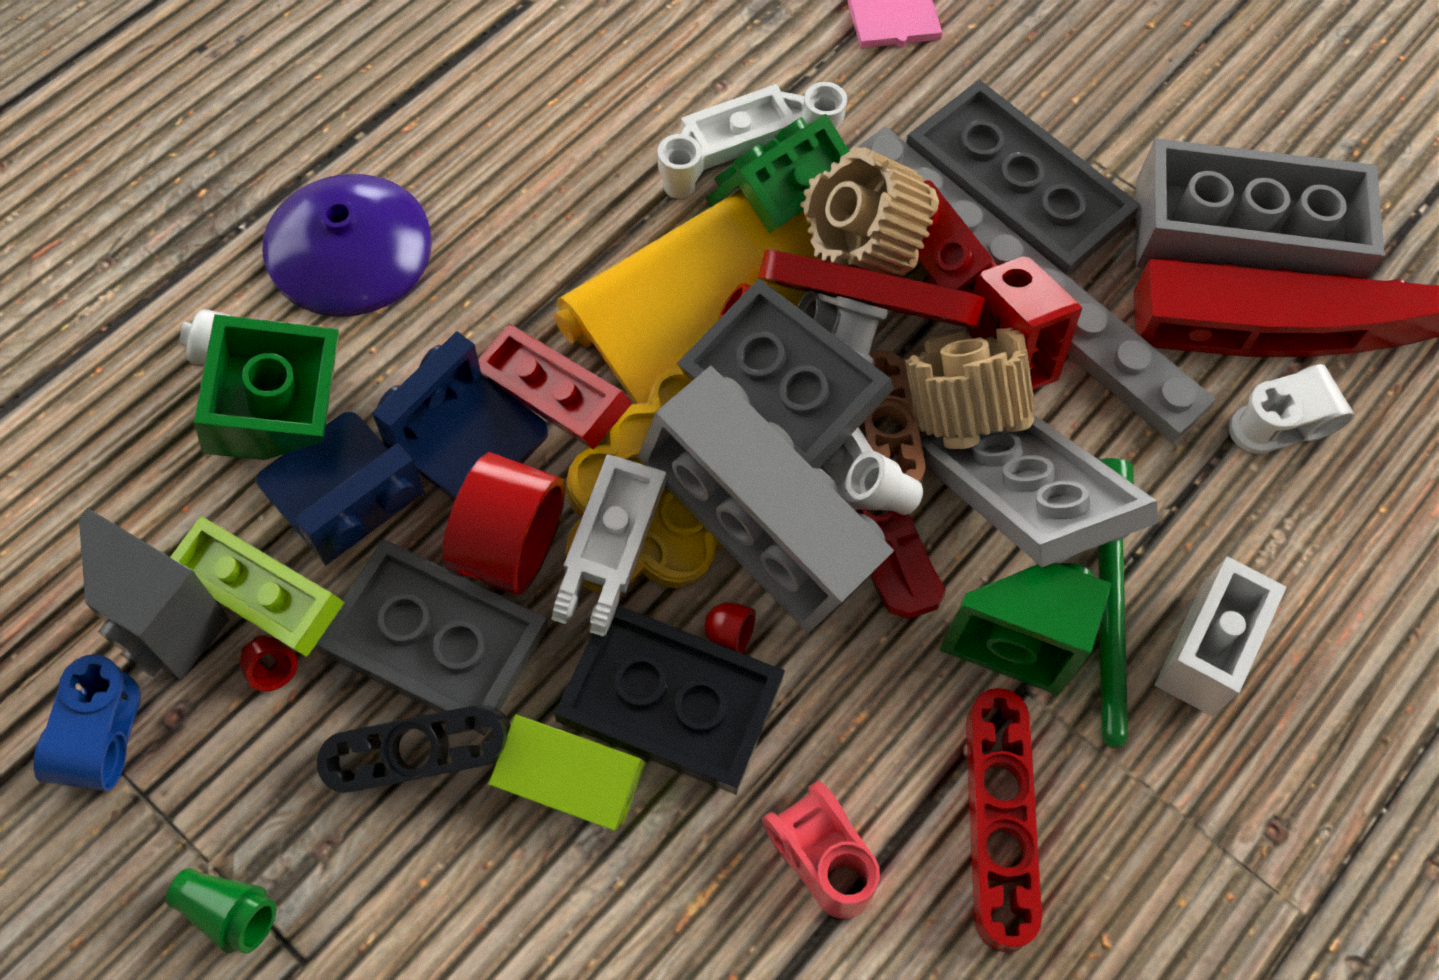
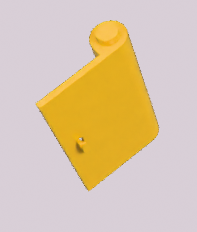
(672, 290)

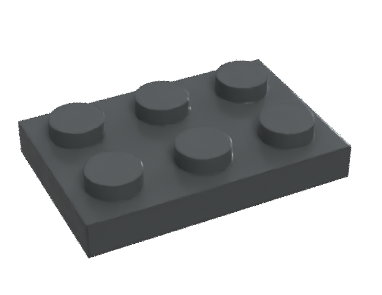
(791, 371)
(432, 633)

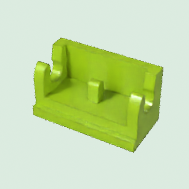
(567, 772)

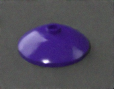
(350, 263)

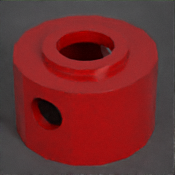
(503, 523)

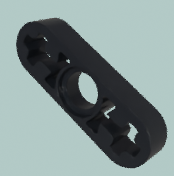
(367, 739)

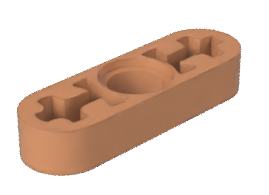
(900, 407)

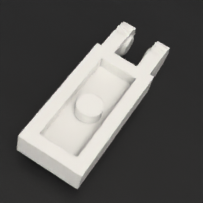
(610, 538)

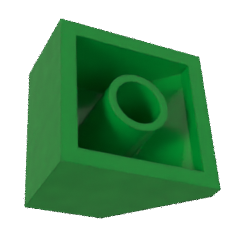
(264, 387)
(1031, 624)

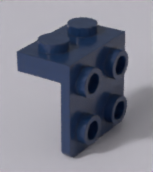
(454, 415)
(341, 486)

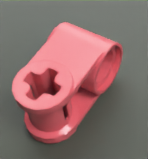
(819, 838)

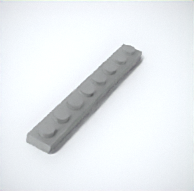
(1101, 340)

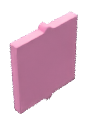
(894, 22)

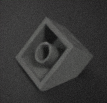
(146, 599)

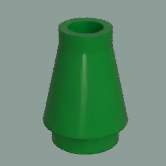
(223, 909)

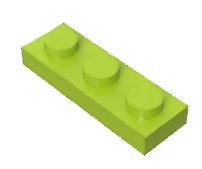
(258, 586)

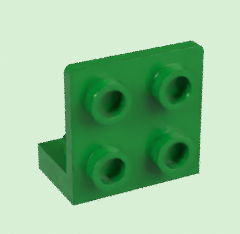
(780, 170)

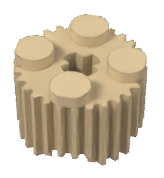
(869, 213)
(971, 386)

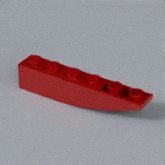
(1278, 311)

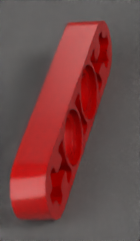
(872, 288)
(1009, 816)

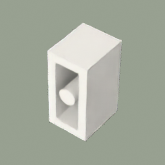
(1220, 636)

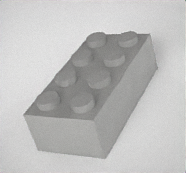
(1258, 210)
(762, 498)

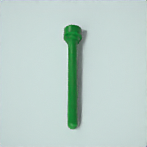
(1112, 633)

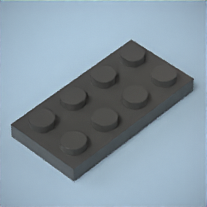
(1024, 176)

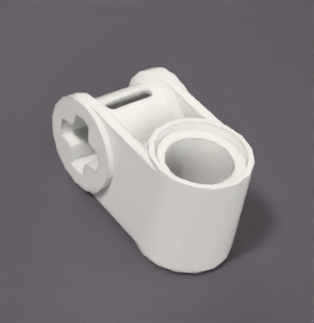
(1290, 412)

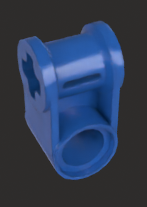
(88, 727)

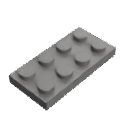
(1042, 491)

